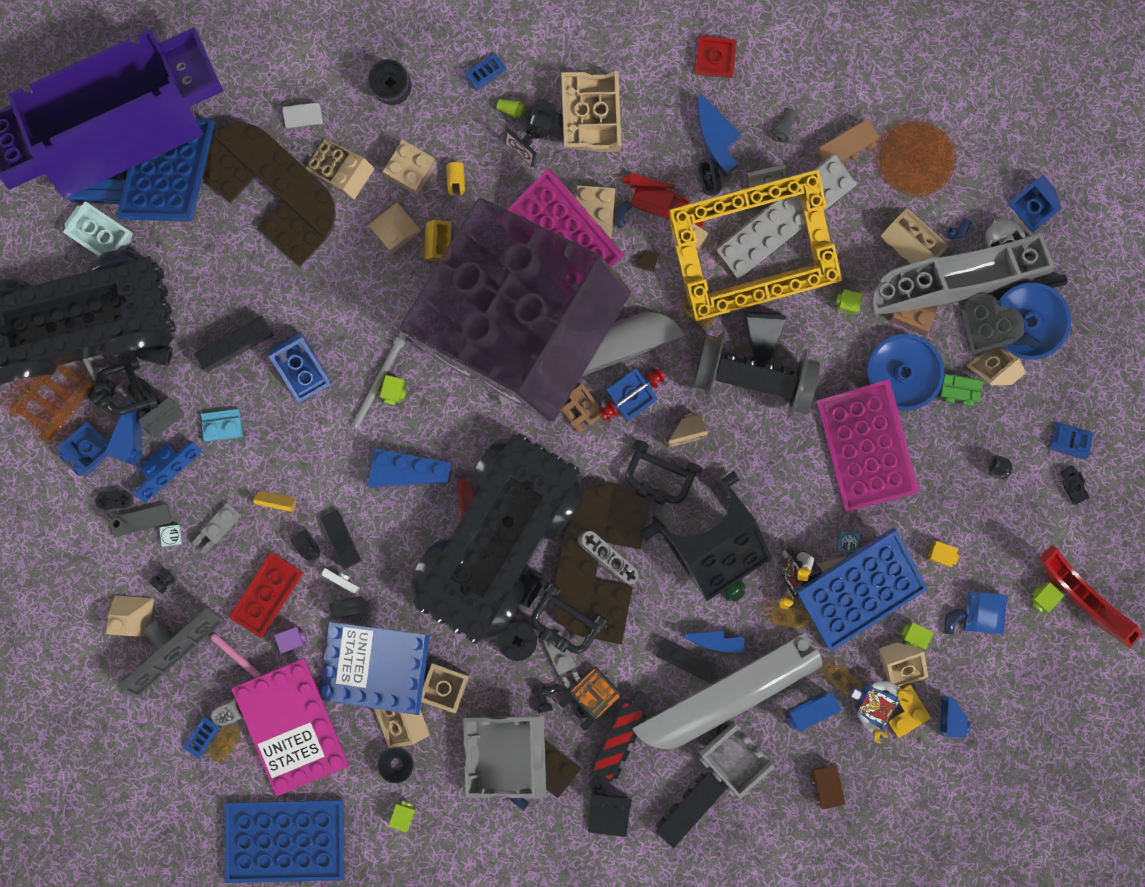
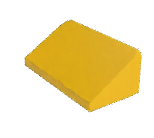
(275, 501)

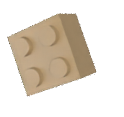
(409, 167)
(444, 688)

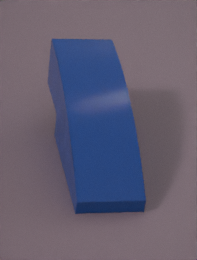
(716, 641)

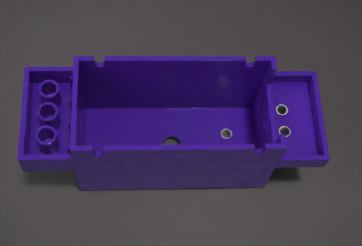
(106, 112)

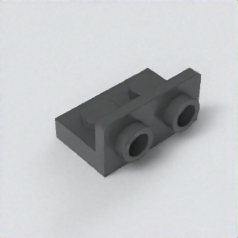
(162, 417)

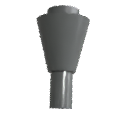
(782, 131)

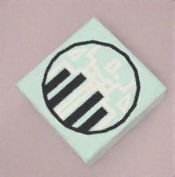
(170, 535)

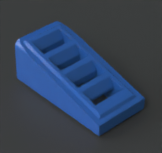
(482, 66)
(216, 728)

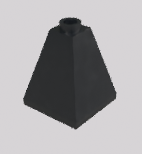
(763, 333)

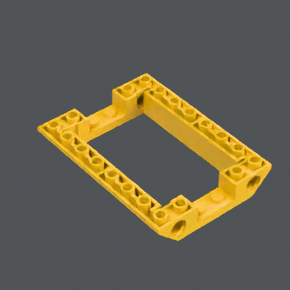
(821, 273)

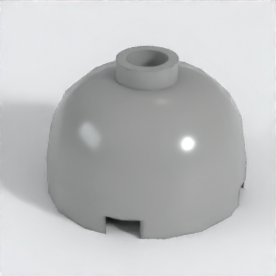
(1004, 232)

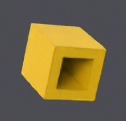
(943, 554)

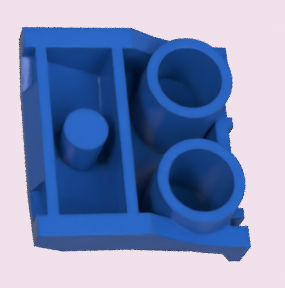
(985, 612)

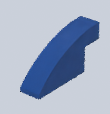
(717, 135)

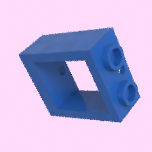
(813, 711)

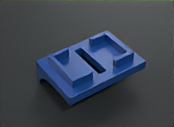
(1062, 437)

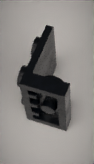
(609, 814)

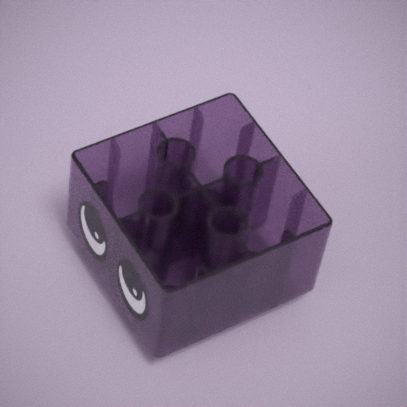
(516, 308)

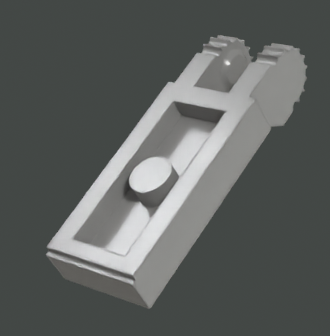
(218, 527)
(562, 661)

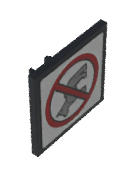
(521, 147)

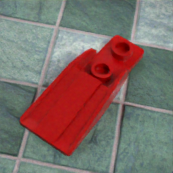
(658, 202)

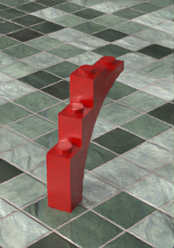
(1087, 599)

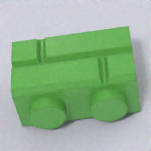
(960, 389)

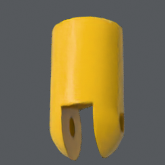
(455, 175)

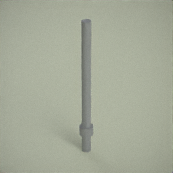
(399, 343)

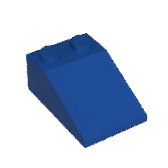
(299, 366)
(127, 438)

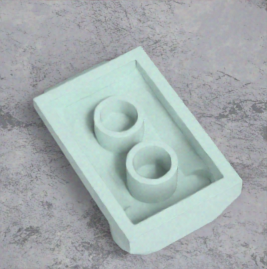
(96, 230)

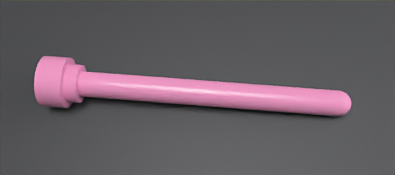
(235, 655)

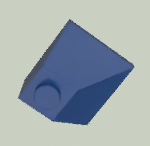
(1036, 203)
(952, 719)

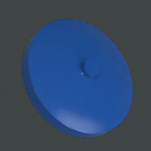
(1044, 316)
(911, 367)

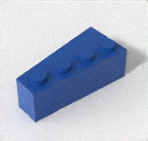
(400, 469)

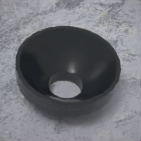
(388, 772)

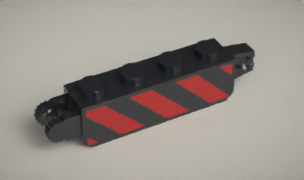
(617, 742)

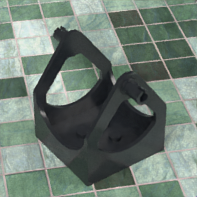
(723, 553)

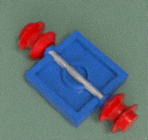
(631, 394)

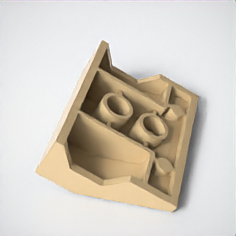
(591, 111)

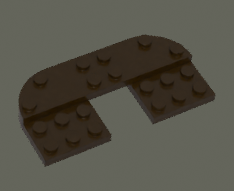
(307, 208)
(616, 518)

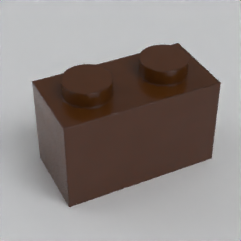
(828, 787)

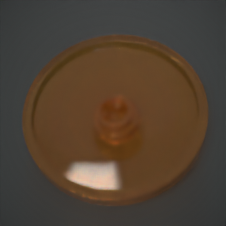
(917, 159)

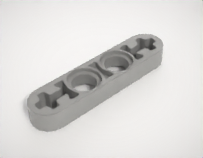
(609, 555)

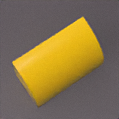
(436, 239)

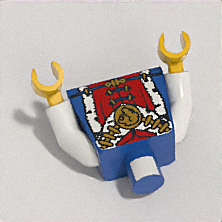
(877, 705)

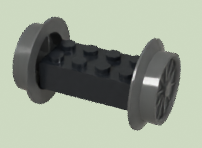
(763, 377)

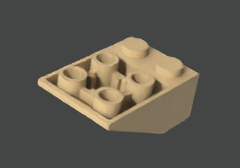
(340, 168)

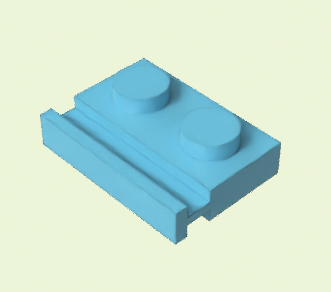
(221, 425)

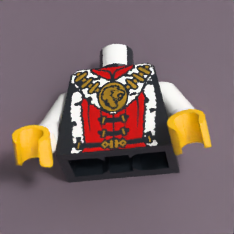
(796, 572)

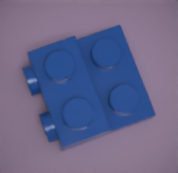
(84, 450)

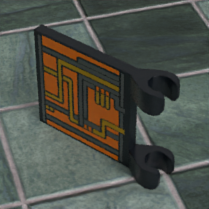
(593, 695)

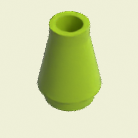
(512, 108)

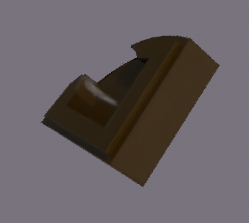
(648, 262)

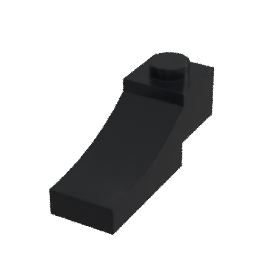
(341, 540)

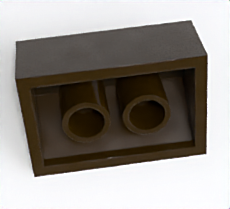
(559, 769)

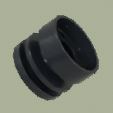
(385, 72)

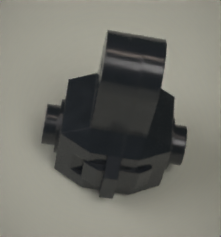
(544, 120)

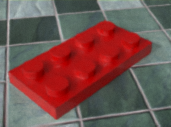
(266, 595)

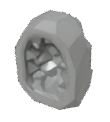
(226, 713)

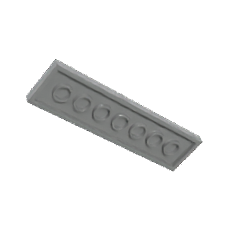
(780, 222)

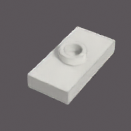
(341, 579)

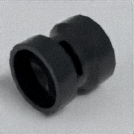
(162, 580)

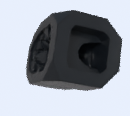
(156, 354)
(1000, 467)
(306, 545)

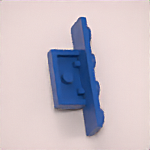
(163, 467)

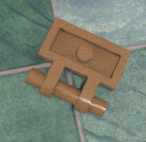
(585, 405)

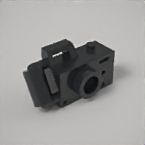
(1074, 485)
(532, 587)

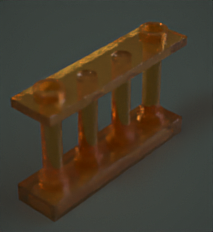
(60, 416)

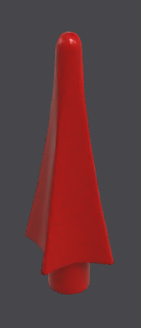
(639, 181)

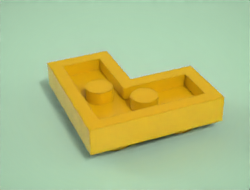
(912, 716)

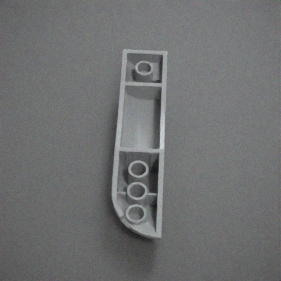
(962, 275)
(629, 339)
(731, 695)

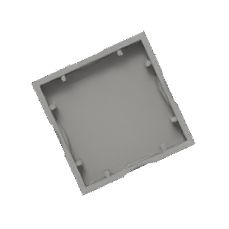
(504, 756)

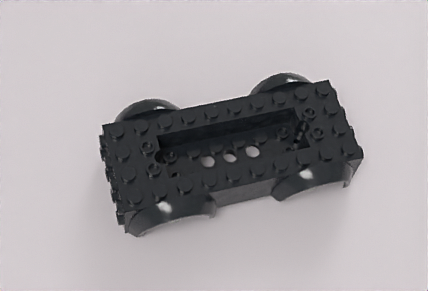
(120, 292)
(511, 482)

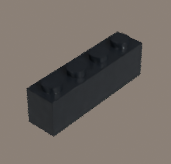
(233, 344)
(690, 809)

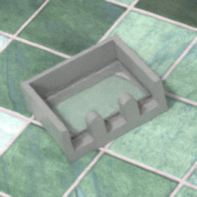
(736, 760)

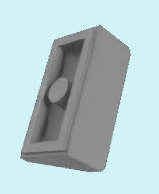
(303, 115)

